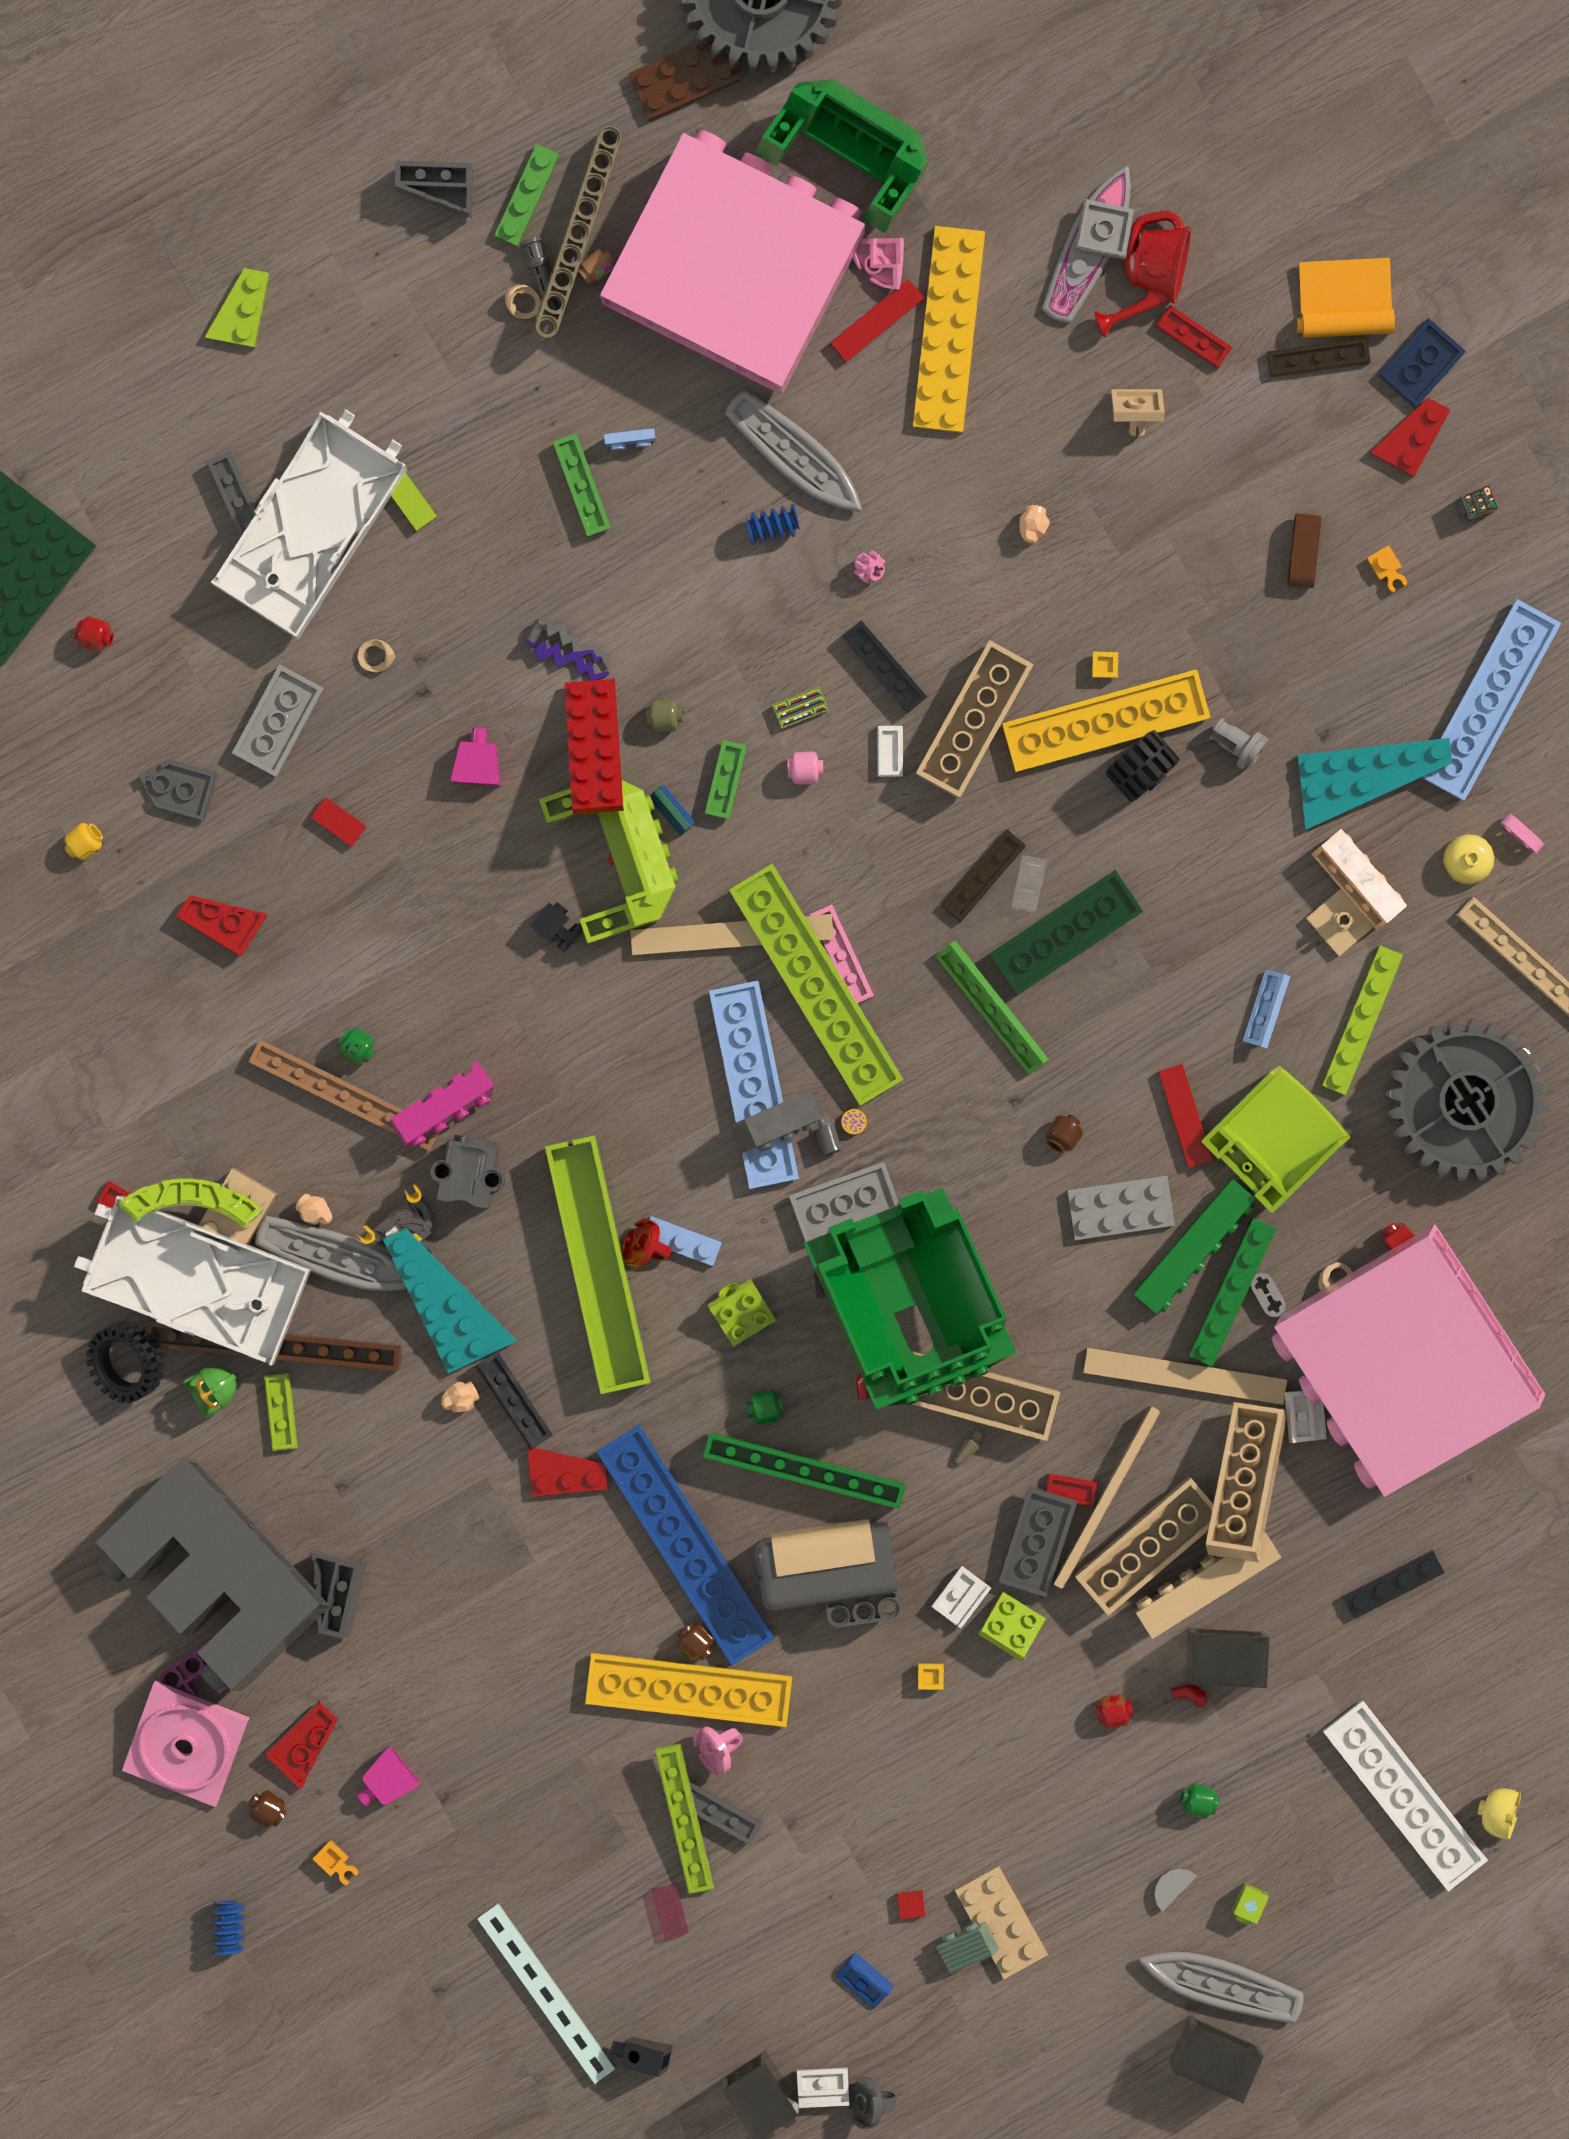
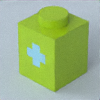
(1249, 1904)

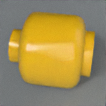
(83, 841)

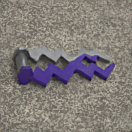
(577, 654)

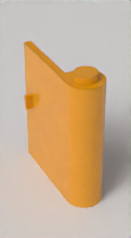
(1345, 298)

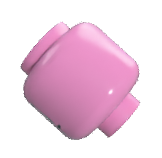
(804, 767)

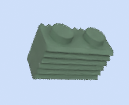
(967, 1946)

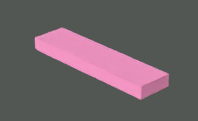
(845, 958)

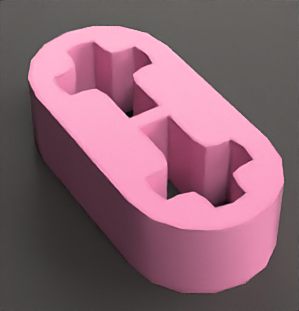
(1522, 833)

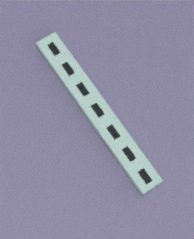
(546, 1993)

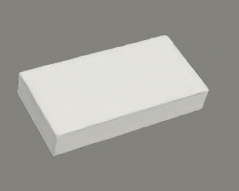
(889, 751)

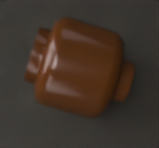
(1064, 1133)
(695, 1641)
(267, 1809)

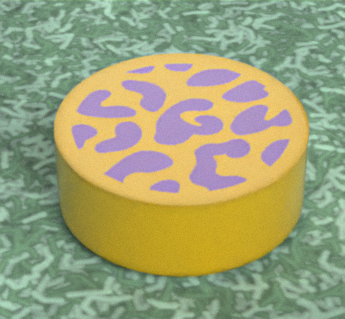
(854, 1121)

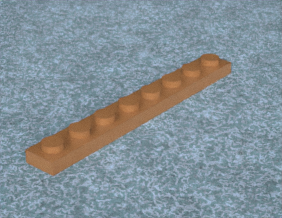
(328, 1087)

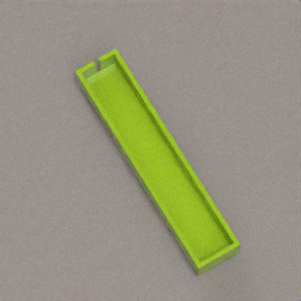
(598, 1264)

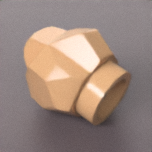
(1033, 523)
(313, 1210)
(460, 1397)

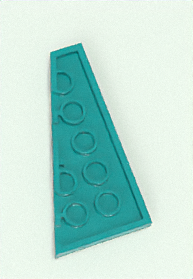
(1351, 777)
(451, 1314)

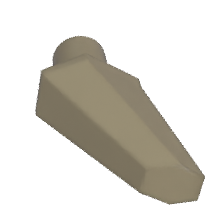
(968, 1447)

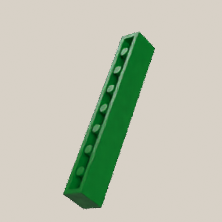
(804, 1470)

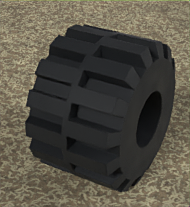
(1142, 766)

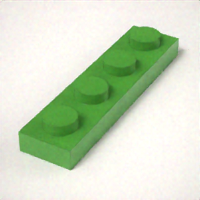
(527, 195)
(581, 485)

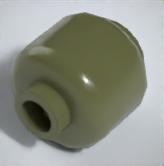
(664, 715)

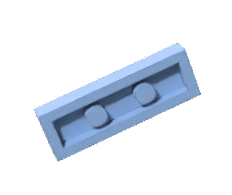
(1266, 1008)
(688, 1242)

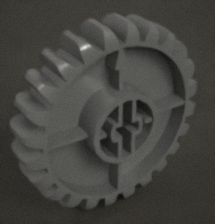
(762, 33)
(1500, 1127)

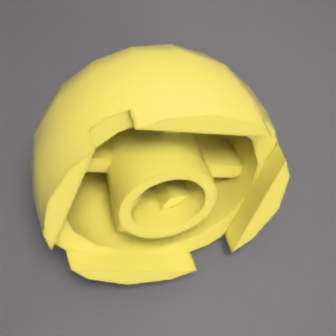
(1468, 859)
(1499, 1812)

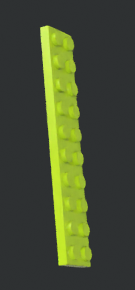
(816, 984)

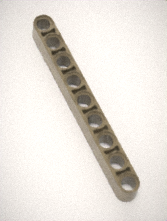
(584, 224)

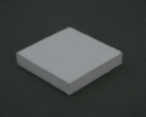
(1104, 229)

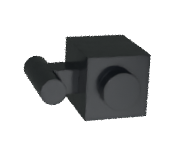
(552, 922)

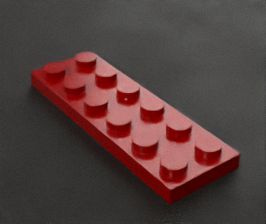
(594, 746)

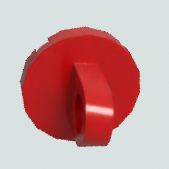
(644, 1244)

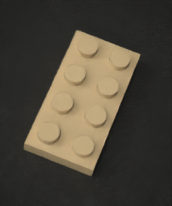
(994, 1902)

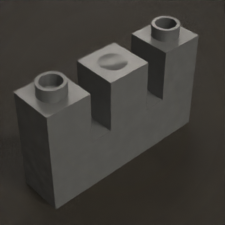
(224, 1563)

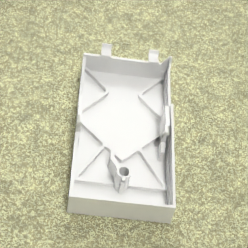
(310, 524)
(195, 1280)

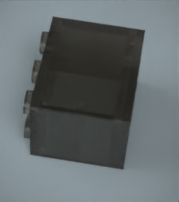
(1227, 1658)
(1216, 2059)
(761, 2097)

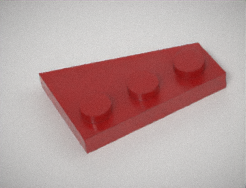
(1412, 439)
(222, 923)
(561, 1473)
(301, 1744)

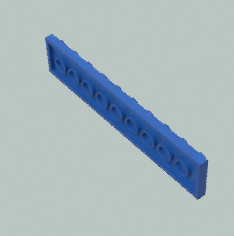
(685, 1544)

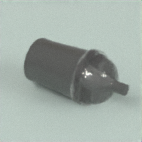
(827, 1135)

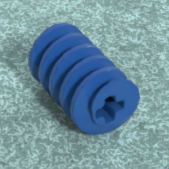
(772, 524)
(228, 1927)

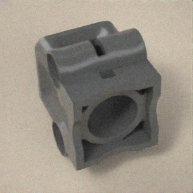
(469, 1165)

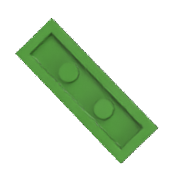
(726, 779)

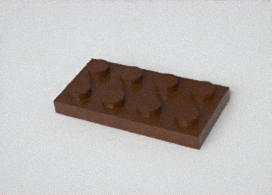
(681, 79)

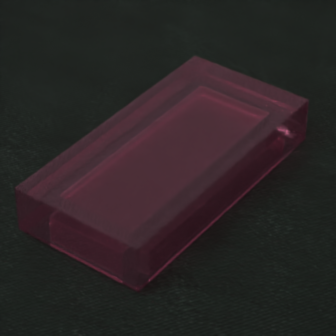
(670, 1911)

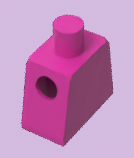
(477, 761)
(387, 1779)

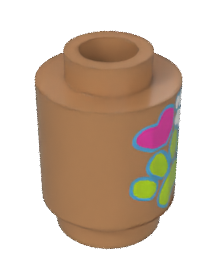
(596, 266)

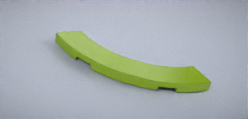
(193, 1193)

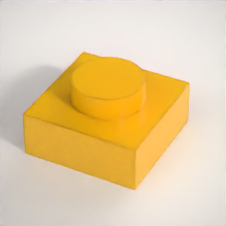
(1105, 665)
(931, 1676)

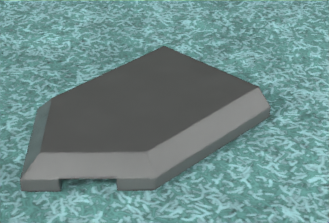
(180, 788)

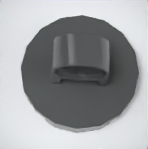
(869, 2102)

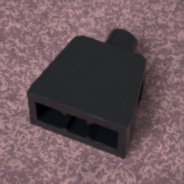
(653, 2055)

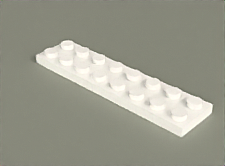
(1405, 1795)

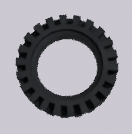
(106, 1374)

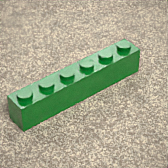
(1194, 1245)
(1231, 1291)

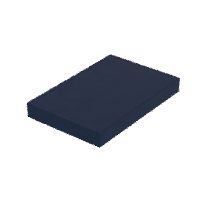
(1421, 363)

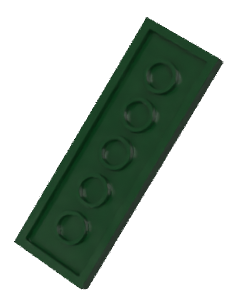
(1066, 932)

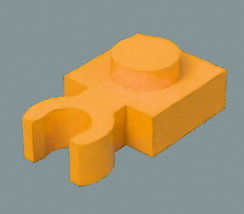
(1385, 565)
(333, 1860)

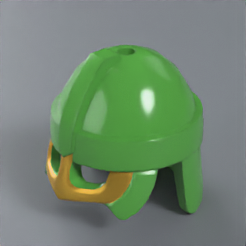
(212, 1389)

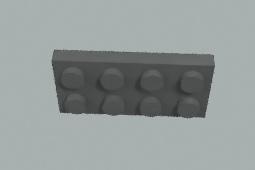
(1037, 1541)

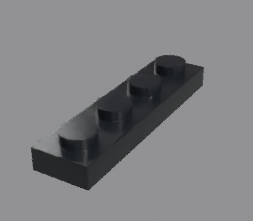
(884, 666)
(514, 1400)
(1393, 1584)

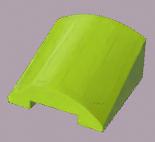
(1276, 1138)

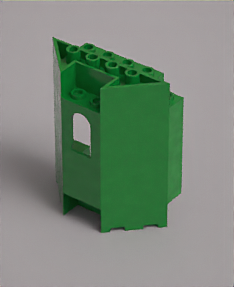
(904, 1260)

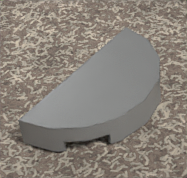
(1171, 1885)

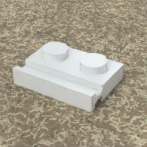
(1304, 1418)
(961, 1596)
(823, 2087)

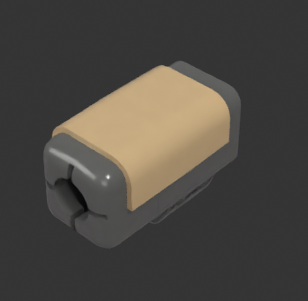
(830, 1565)

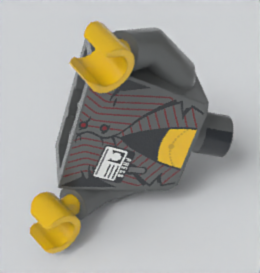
(413, 1214)

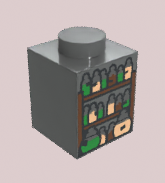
(1476, 504)

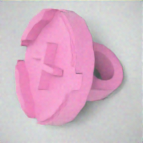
(716, 1748)

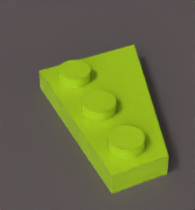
(242, 311)

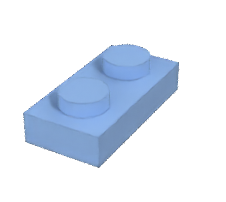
(619, 440)

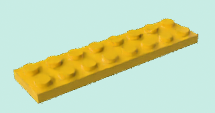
(948, 329)
(1106, 720)
(688, 1689)

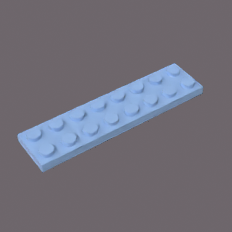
(1493, 696)
(751, 1075)

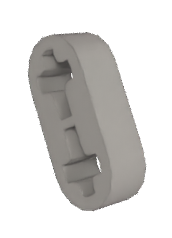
(1272, 1291)

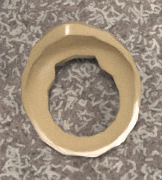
(509, 296)
(390, 656)
(1325, 1274)

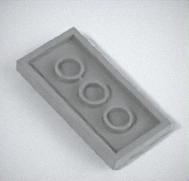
(278, 720)
(843, 1198)
(1120, 1207)

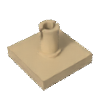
(1137, 407)
(1339, 922)

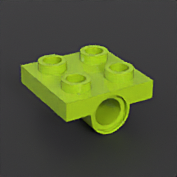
(741, 1311)
(1012, 1626)

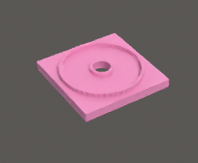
(181, 1716)

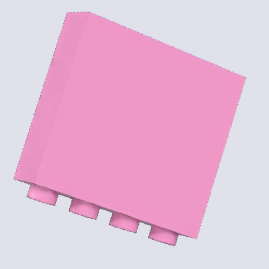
(734, 260)
(1407, 1362)

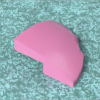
(881, 260)

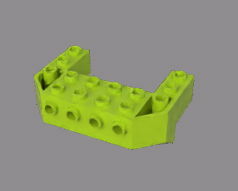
(637, 857)

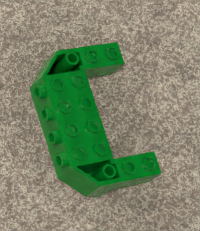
(857, 134)

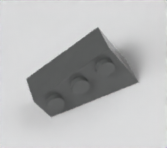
(340, 1585)

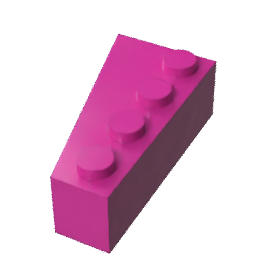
(443, 1106)

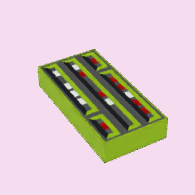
(800, 707)

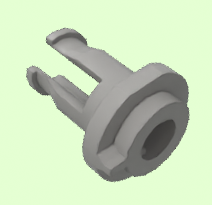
(1239, 743)

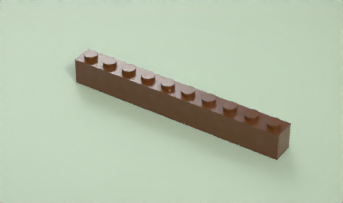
(294, 1348)

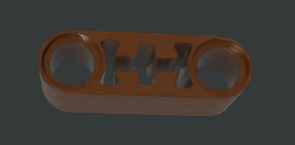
(1304, 550)

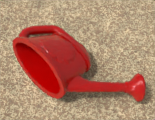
(1154, 265)

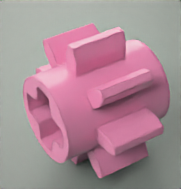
(869, 566)

